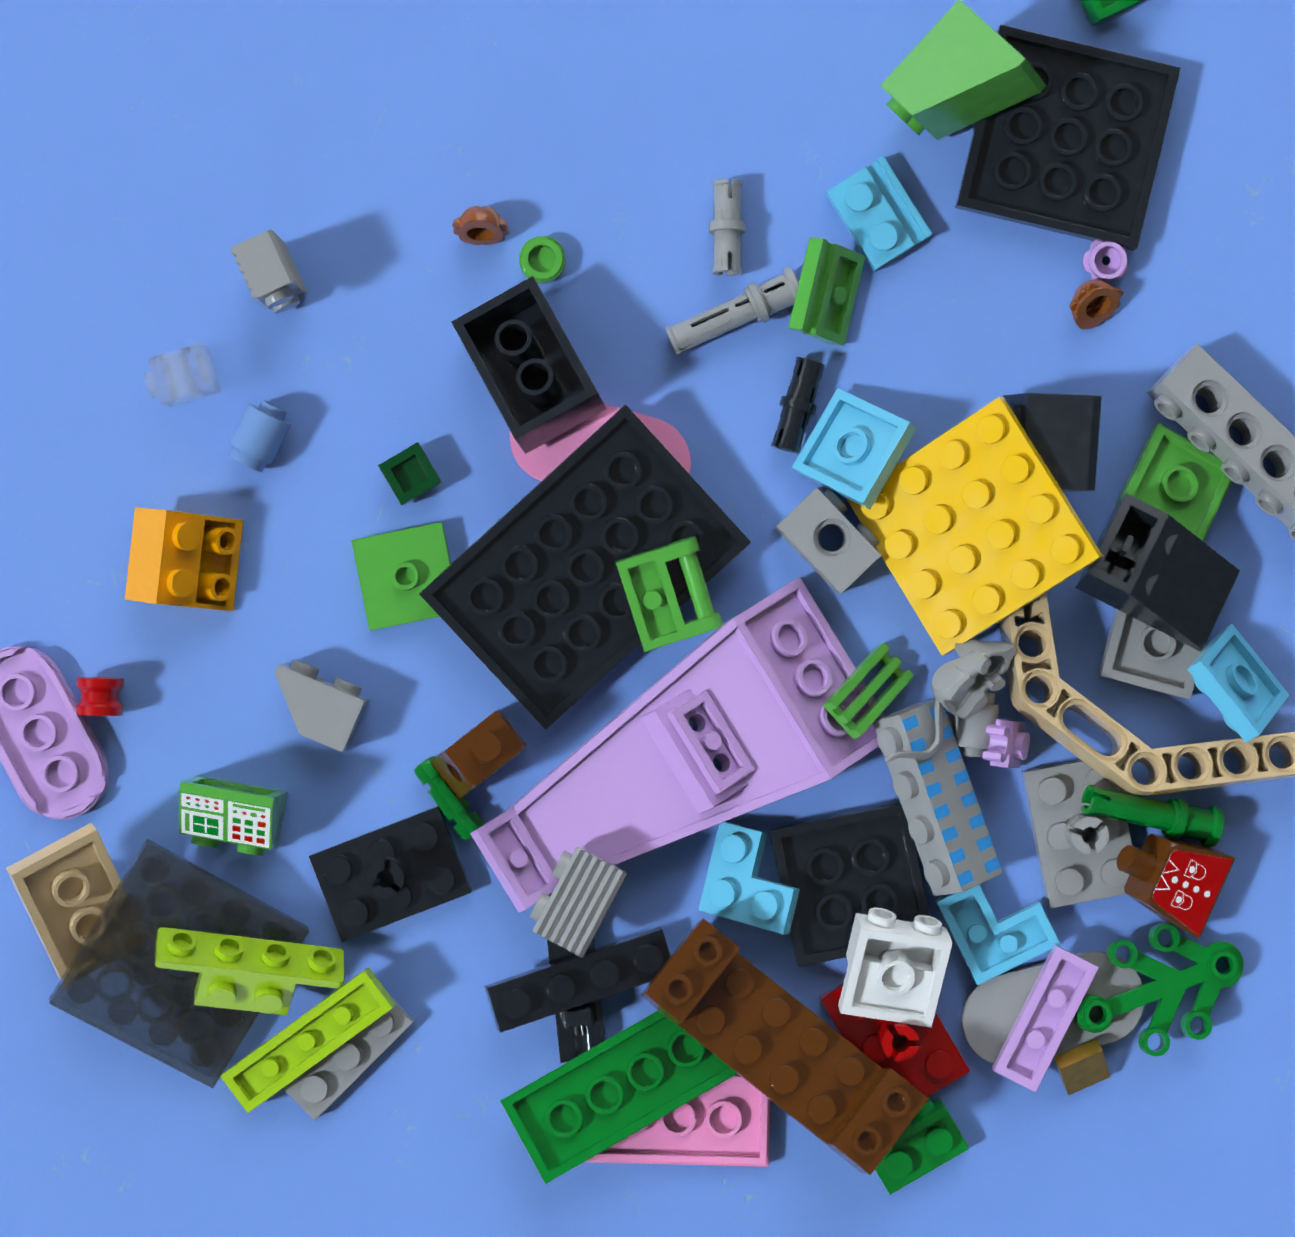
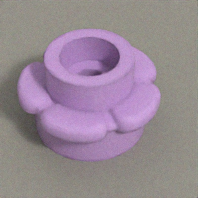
(1093, 261)

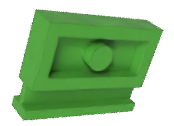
(826, 291)

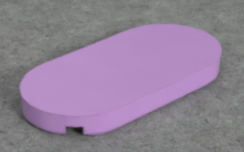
(42, 740)

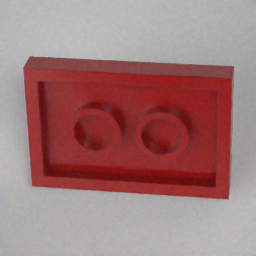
(915, 1052)

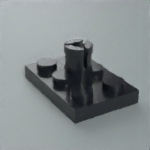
(390, 873)

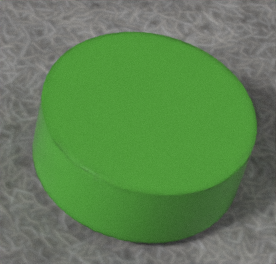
(542, 259)

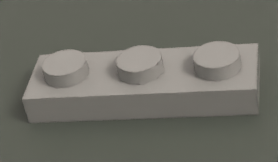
(336, 1072)

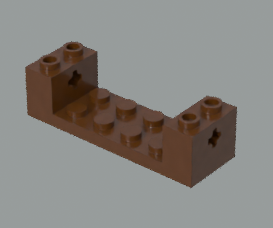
(783, 1048)

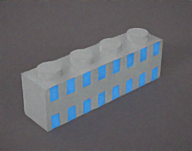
(938, 801)

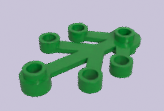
(1167, 986)

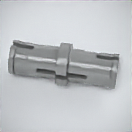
(727, 227)

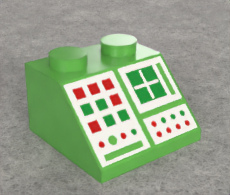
(231, 813)

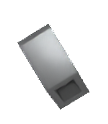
(319, 708)

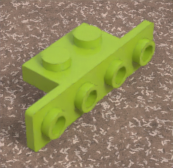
(247, 970)

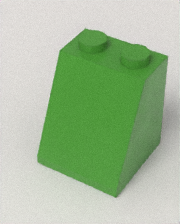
(959, 76)

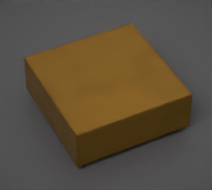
(1082, 1066)

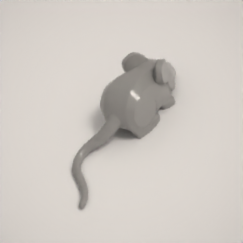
(963, 684)

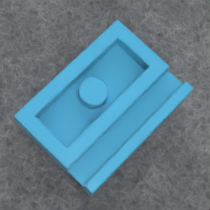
(878, 213)

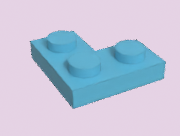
(734, 886)
(994, 945)

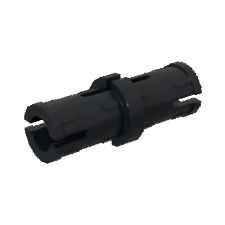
(798, 405)

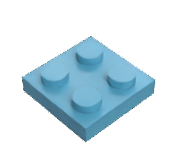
(854, 448)
(1238, 683)

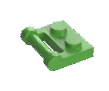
(654, 598)

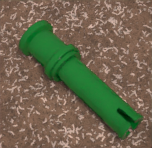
(1172, 817)

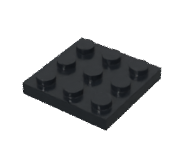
(846, 869)

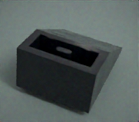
(1159, 573)

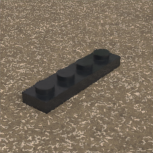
(577, 980)

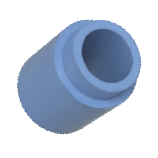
(259, 435)

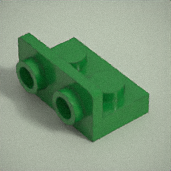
(922, 1147)

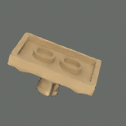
(65, 891)

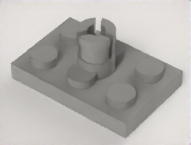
(1073, 848)

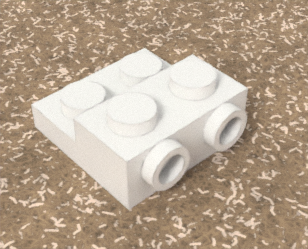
(895, 968)

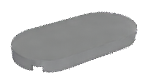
(997, 1002)

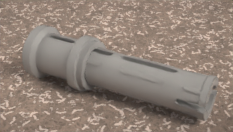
(756, 303)

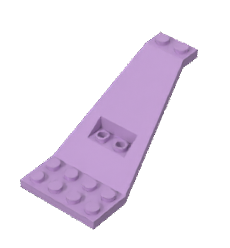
(653, 778)

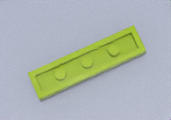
(308, 1039)

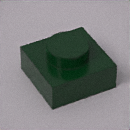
(410, 474)

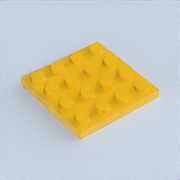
(976, 527)

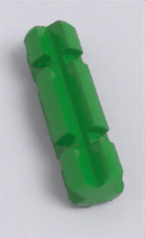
(447, 801)

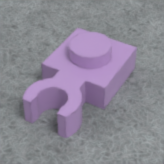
(1007, 743)

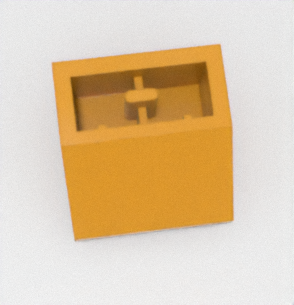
(183, 559)

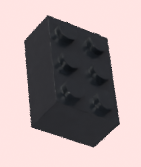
(528, 365)

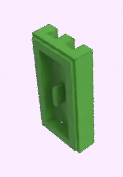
(890, 668)

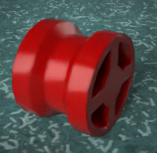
(99, 696)

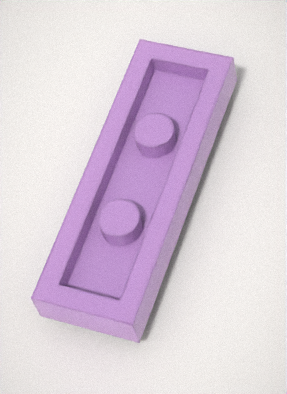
(1044, 1018)

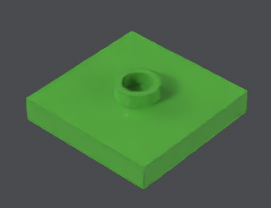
(1178, 480)
(395, 571)

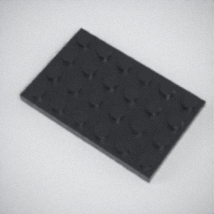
(543, 582)

